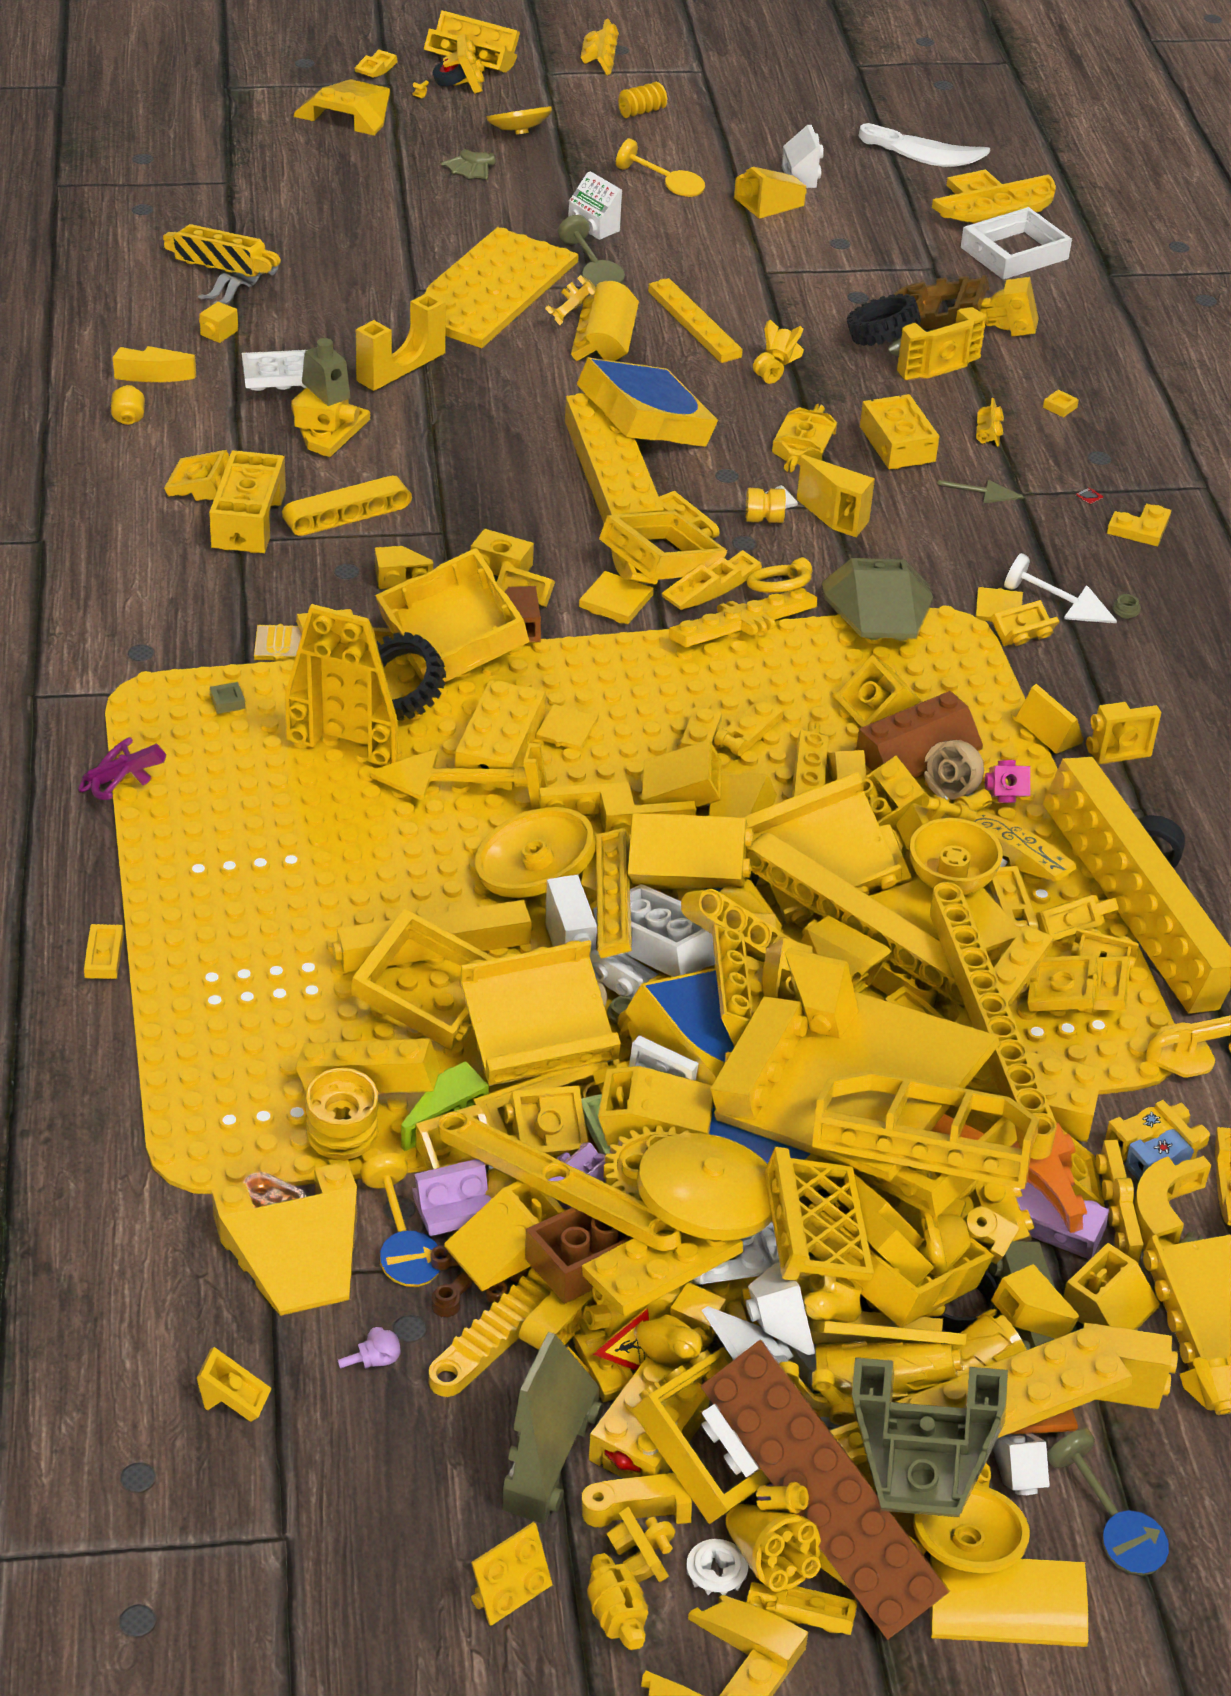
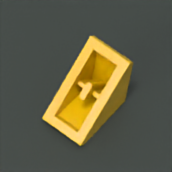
(846, 763)

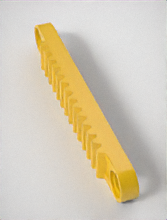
(487, 1336)

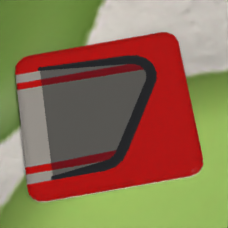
(1089, 495)

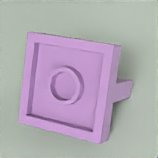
(450, 1195)

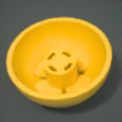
(955, 853)

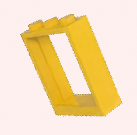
(631, 535)
(437, 940)
(937, 1195)
(676, 1448)

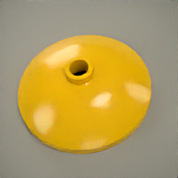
(520, 120)
(983, 1539)

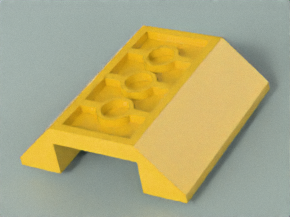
(737, 980)

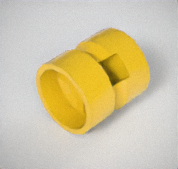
(765, 505)

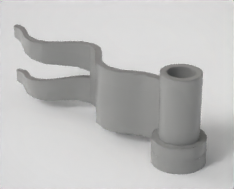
(234, 282)

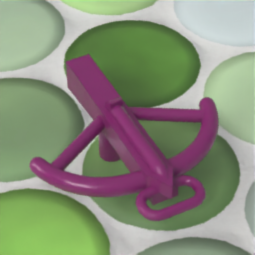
(118, 768)

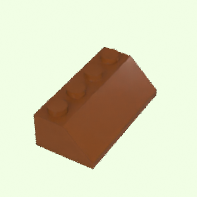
(916, 730)

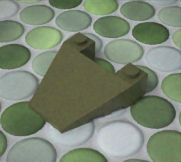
(551, 1411)
(926, 1454)

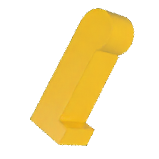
(643, 1495)

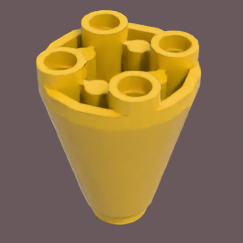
(775, 1545)

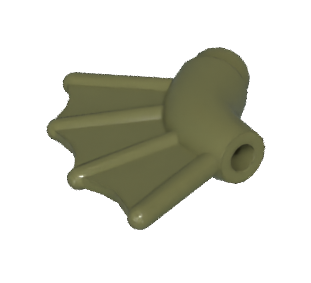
(471, 164)

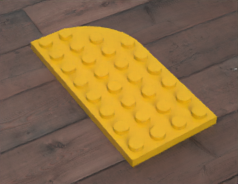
(497, 283)

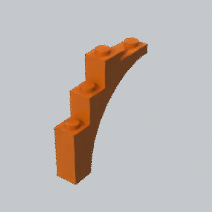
(1048, 1175)

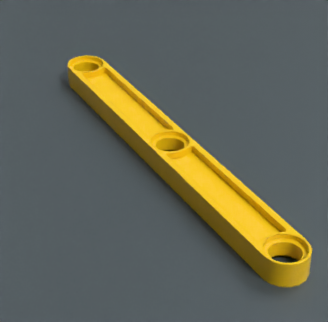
(576, 1189)

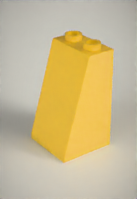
(689, 851)

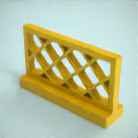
(791, 1215)
(880, 1328)

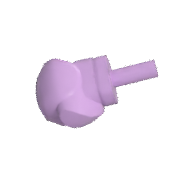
(379, 1350)

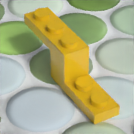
(611, 801)

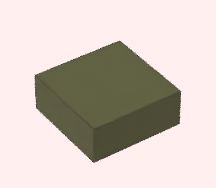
(227, 697)

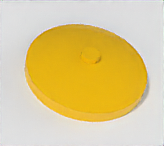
(535, 848)
(705, 1186)

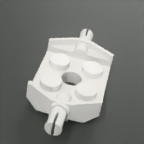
(758, 1255)

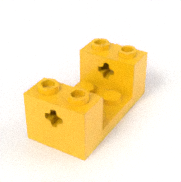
(243, 501)

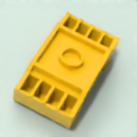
(942, 349)

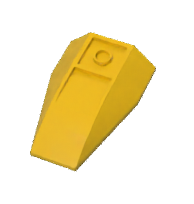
(341, 686)

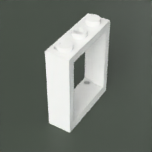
(980, 237)

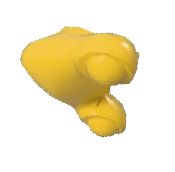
(830, 1297)
(671, 1341)

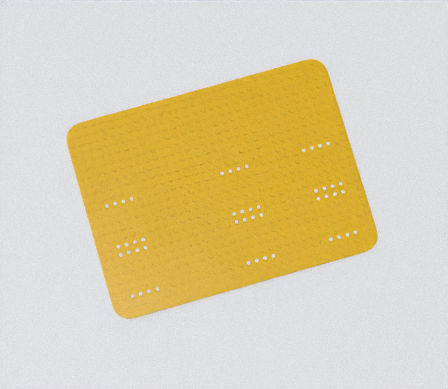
(267, 845)

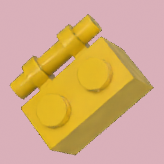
(930, 810)

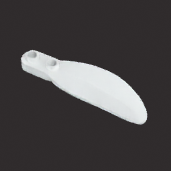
(921, 149)

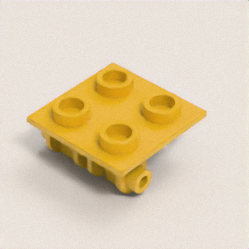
(511, 1574)

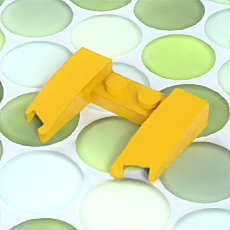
(767, 1639)

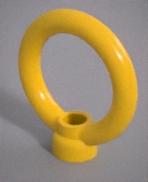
(798, 572)

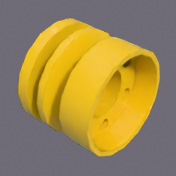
(341, 1113)

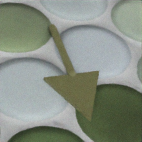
(993, 491)

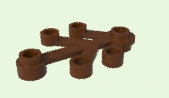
(447, 1297)

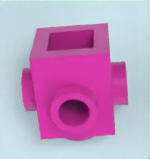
(1017, 777)

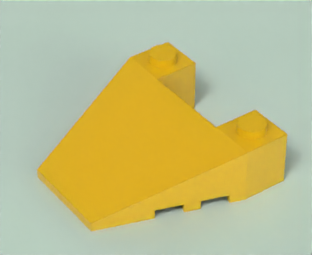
(294, 1247)

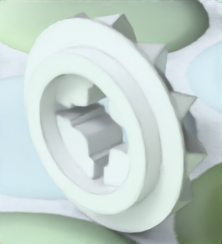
(727, 1556)

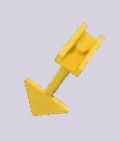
(416, 773)

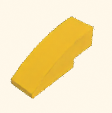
(153, 365)

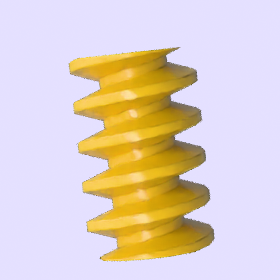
(642, 99)

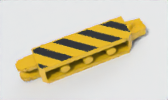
(221, 250)

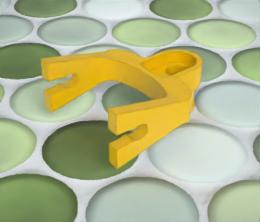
(575, 298)

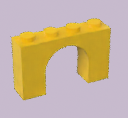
(424, 343)

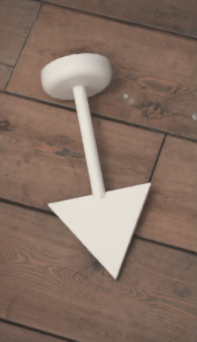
(1084, 608)

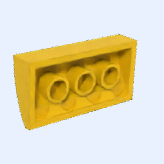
(1020, 1604)

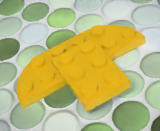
(983, 197)

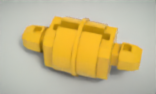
(617, 1601)

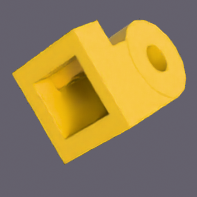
(991, 1231)

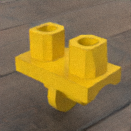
(629, 1533)

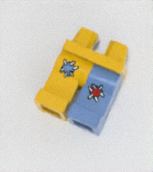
(1157, 1134)

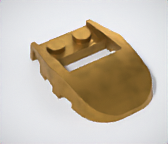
(929, 298)

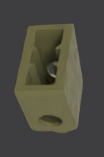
(326, 373)

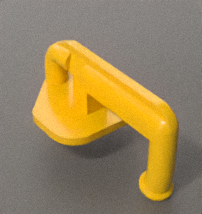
(1184, 1047)
(944, 1238)

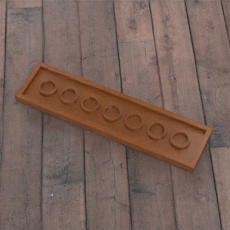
(796, 1446)

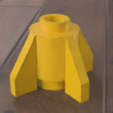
(783, 343)
(1210, 1383)

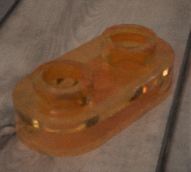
(273, 1188)

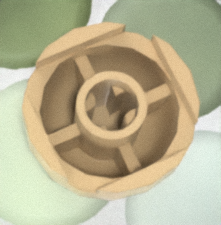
(953, 769)

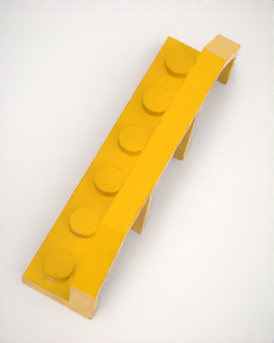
(921, 1147)

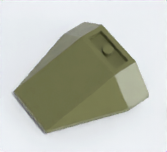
(879, 597)

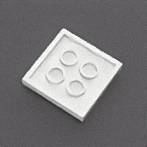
(273, 369)

